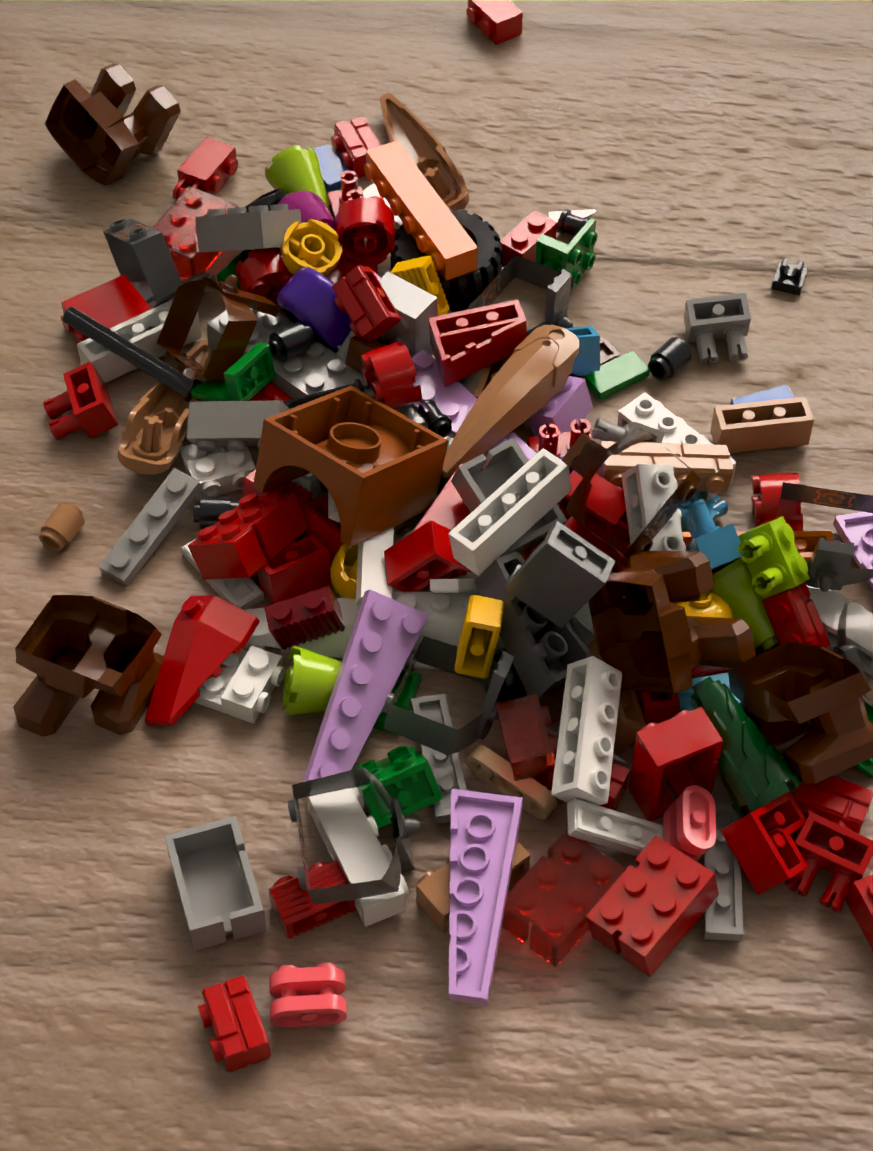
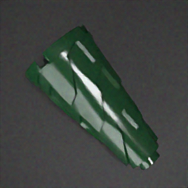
(747, 761)

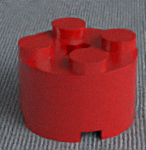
(365, 230)
(263, 273)
(391, 375)
(766, 503)

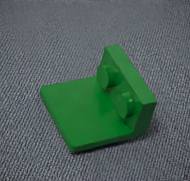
(572, 257)
(241, 379)
(405, 777)

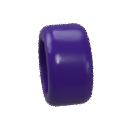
(310, 300)

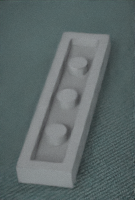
(150, 527)
(444, 767)
(725, 915)

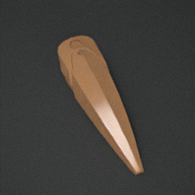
(425, 152)
(516, 392)
(159, 422)

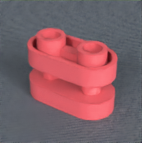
(691, 822)
(307, 996)

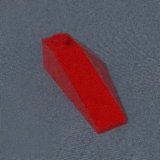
(197, 646)

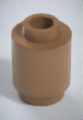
(61, 526)

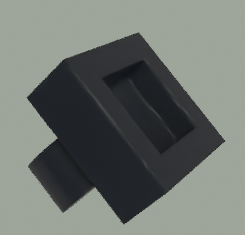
(789, 277)

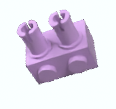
(566, 406)

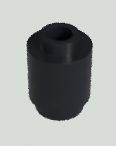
(291, 341)
(669, 358)
(211, 508)

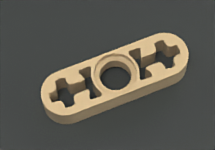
(499, 775)

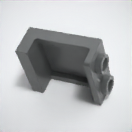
(560, 575)

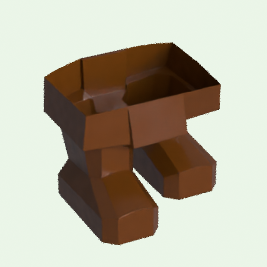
(94, 125)
(654, 638)
(84, 647)
(807, 708)

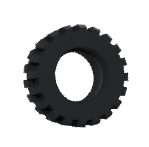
(465, 288)

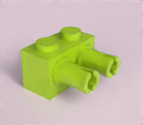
(773, 558)

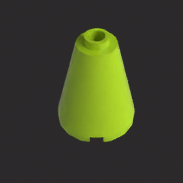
(296, 171)
(736, 588)
(308, 682)

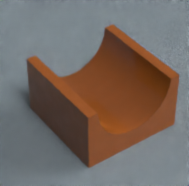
(364, 454)

